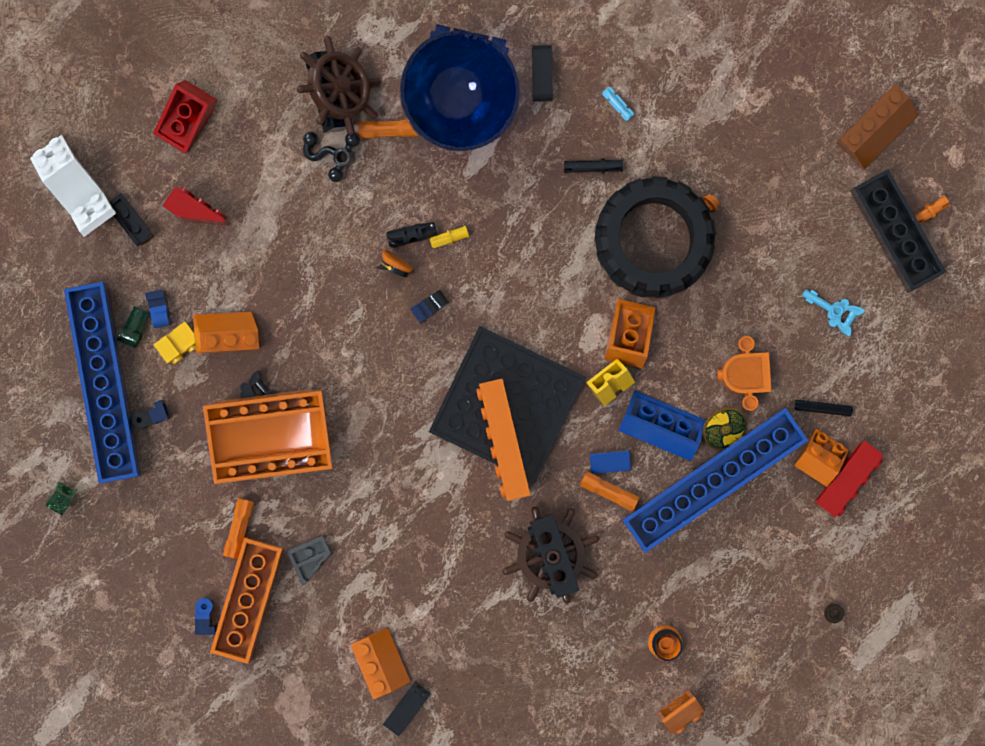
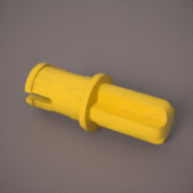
(449, 237)

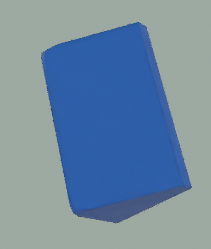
(610, 462)

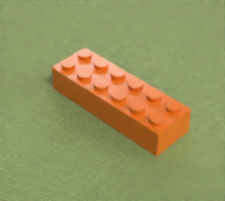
(504, 439)
(247, 600)

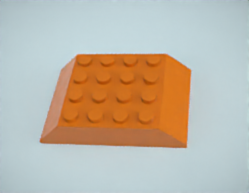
(267, 436)

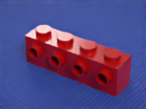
(851, 475)

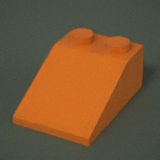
(630, 333)
(681, 712)

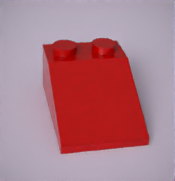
(184, 115)

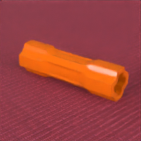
(374, 129)
(597, 485)
(238, 528)

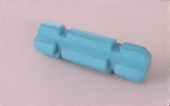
(618, 104)

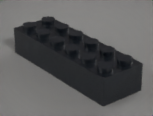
(897, 231)

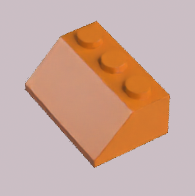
(225, 332)
(380, 663)

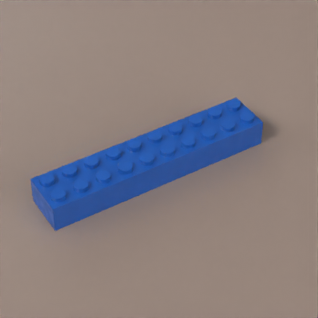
(102, 382)
(714, 480)

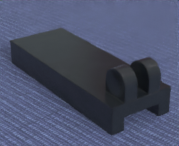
(130, 221)
(406, 708)

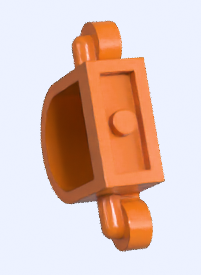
(747, 373)

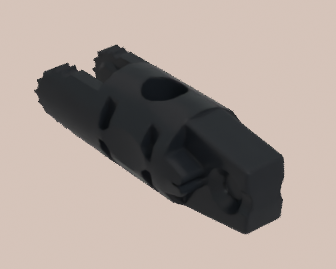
(411, 234)

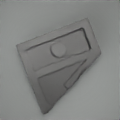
(308, 557)

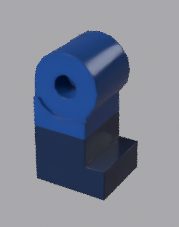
(158, 308)
(203, 617)

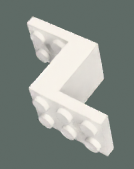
(72, 185)

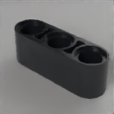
(542, 73)

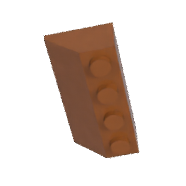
(878, 127)

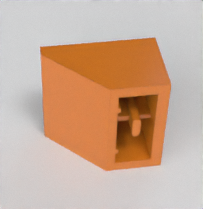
(821, 457)

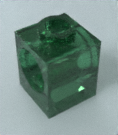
(60, 498)

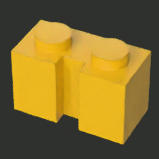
(176, 343)
(609, 381)

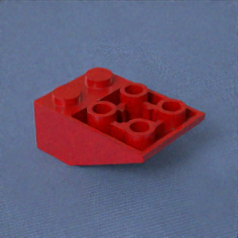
(183, 205)

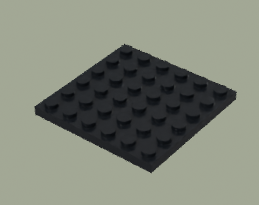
(536, 392)

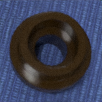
(840, 613)

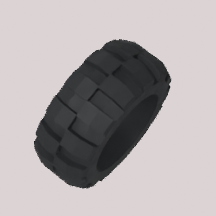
(687, 205)

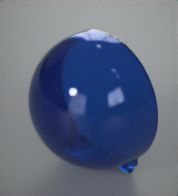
(459, 89)

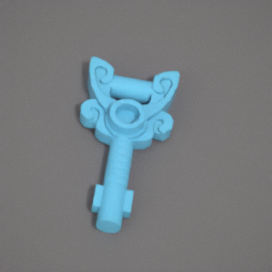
(835, 311)

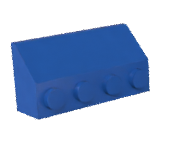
(662, 425)

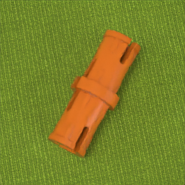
(931, 210)

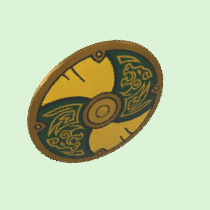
(724, 427)

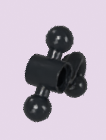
(335, 174)

